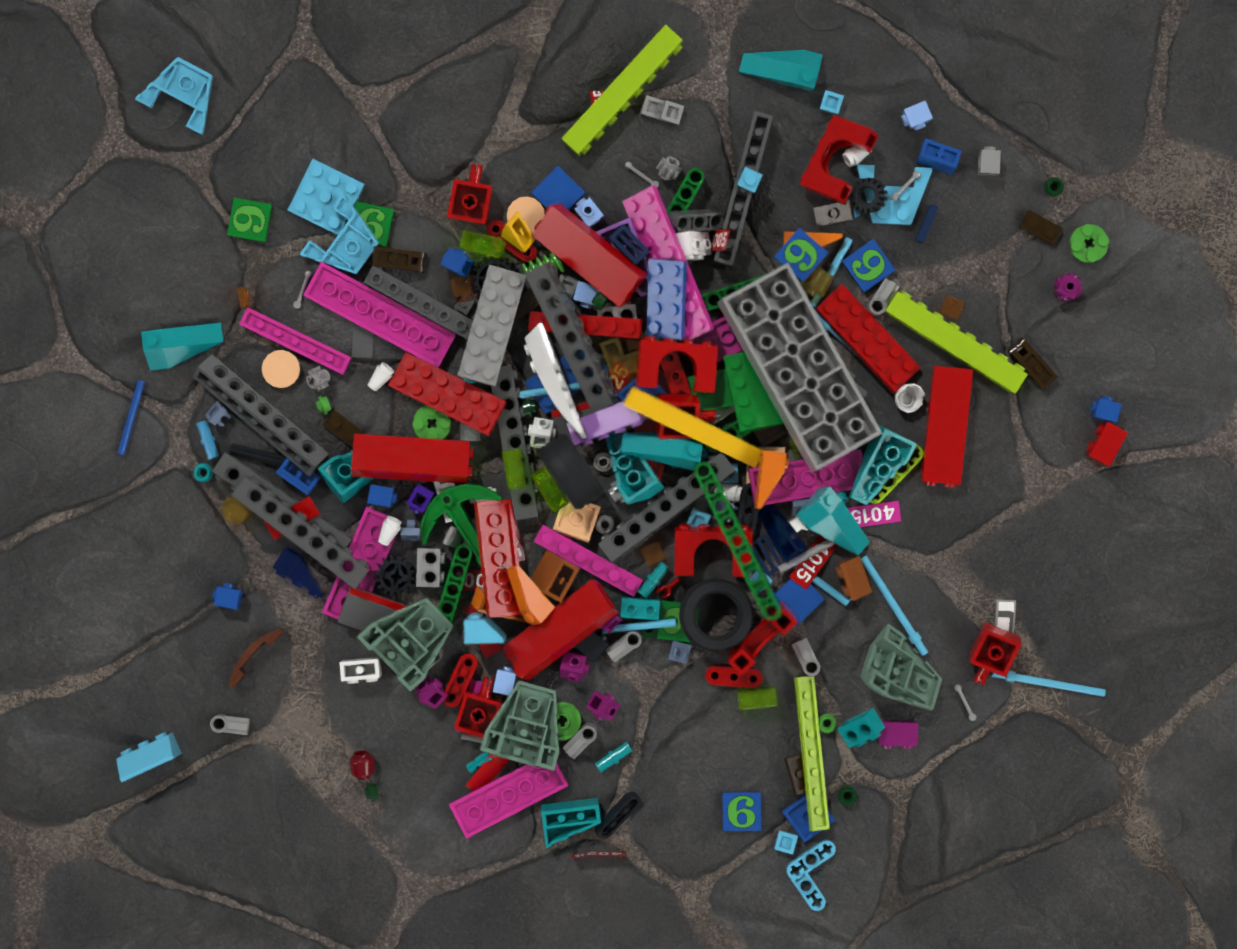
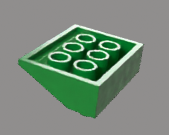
(750, 399)

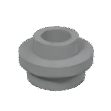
(597, 462)
(605, 518)

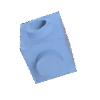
(916, 116)
(588, 212)
(585, 294)
(505, 680)

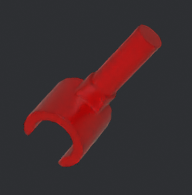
(667, 589)

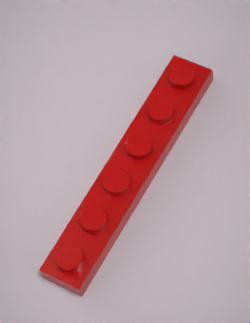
(595, 325)

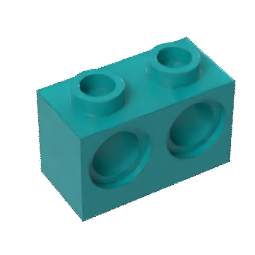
(640, 608)
(861, 728)

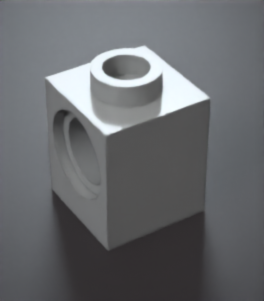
(989, 161)

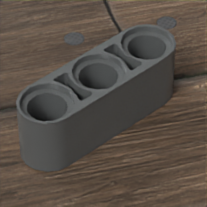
(703, 220)

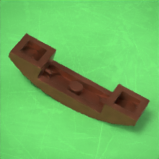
(238, 672)

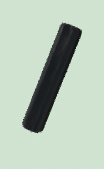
(255, 454)

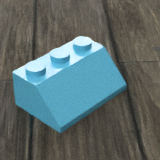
(482, 630)
(147, 756)

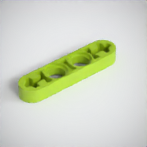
(899, 476)

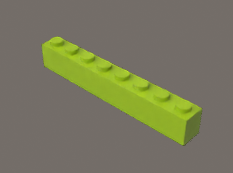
(622, 90)
(956, 343)

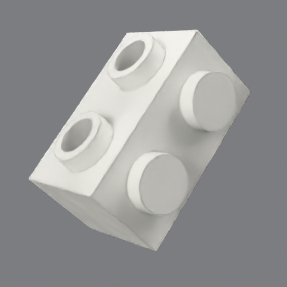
(694, 244)
(360, 669)

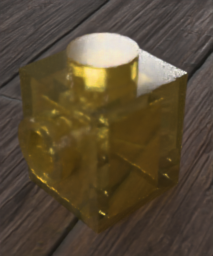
(817, 282)
(235, 510)

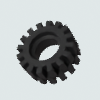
(878, 189)

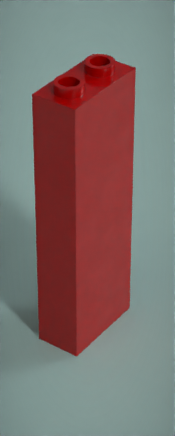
(589, 254)
(946, 426)
(411, 458)
(560, 631)

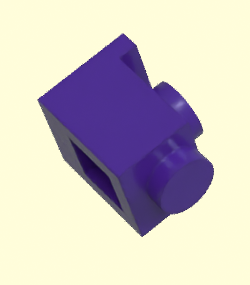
(420, 490)

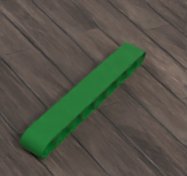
(730, 535)

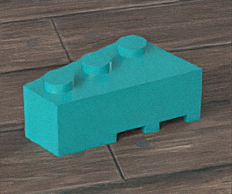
(569, 818)

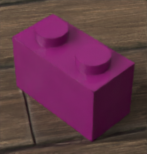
(899, 733)

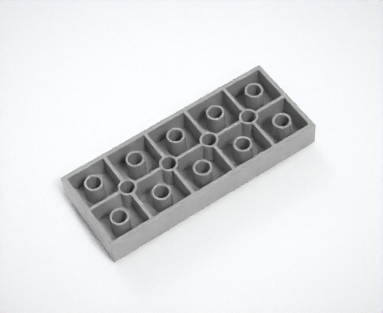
(799, 367)

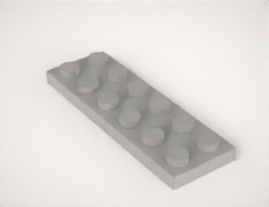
(492, 325)

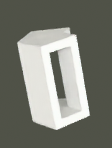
(797, 525)

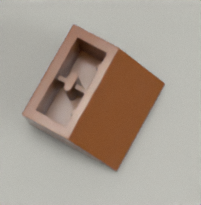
(554, 575)
(853, 577)

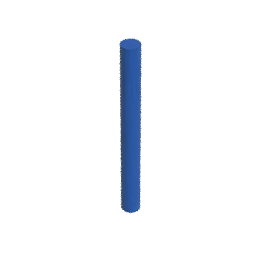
(131, 417)

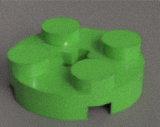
(1099, 241)
(421, 425)
(573, 716)

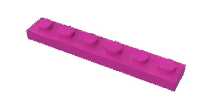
(295, 341)
(588, 560)

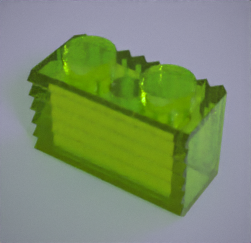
(482, 244)
(514, 468)
(549, 489)
(757, 698)

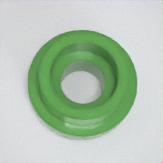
(323, 405)
(831, 727)

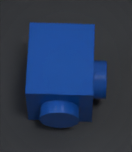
(457, 262)
(1105, 409)
(382, 495)
(227, 596)

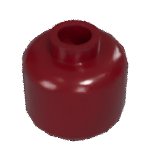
(362, 764)

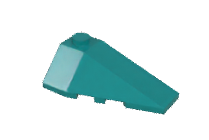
(788, 68)
(174, 345)
(674, 452)
(880, 462)
(633, 474)
(338, 477)
(831, 518)

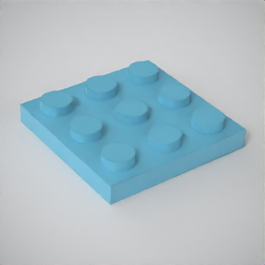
(319, 193)

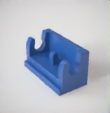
(938, 156)
(297, 477)

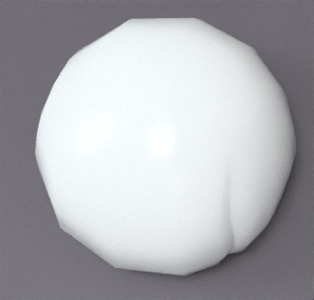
(909, 397)

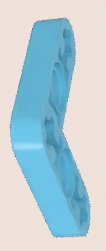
(803, 874)

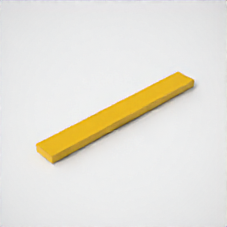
(693, 427)

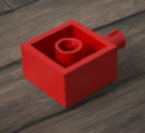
(463, 191)
(688, 403)
(996, 661)
(475, 702)

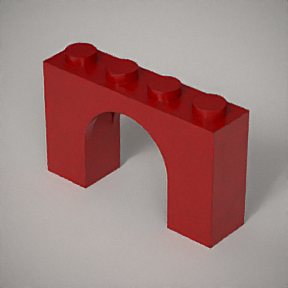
(838, 135)
(702, 357)
(690, 537)
(744, 655)

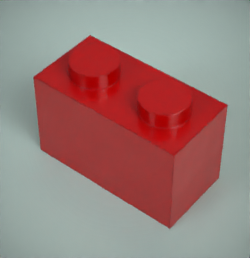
(1106, 443)

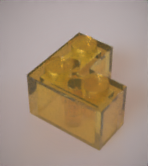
(618, 363)

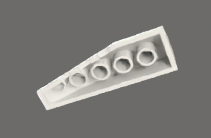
(551, 375)

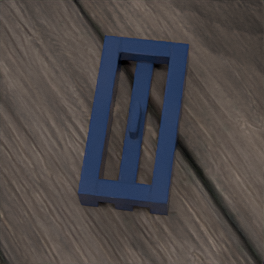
(926, 224)
(641, 255)
(758, 541)

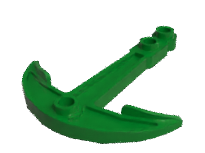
(456, 512)

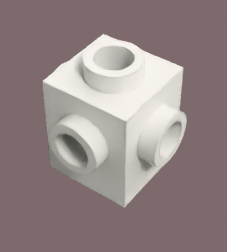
(541, 432)

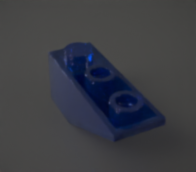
(781, 532)
(297, 569)

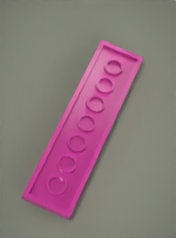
(658, 235)
(379, 314)

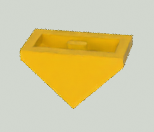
(518, 233)

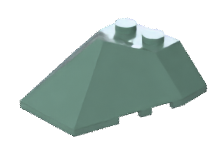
(408, 640)
(899, 672)
(525, 727)

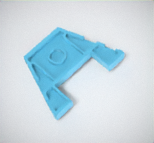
(186, 84)
(899, 211)
(352, 244)

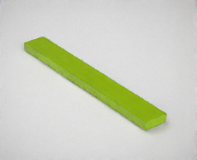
(811, 753)

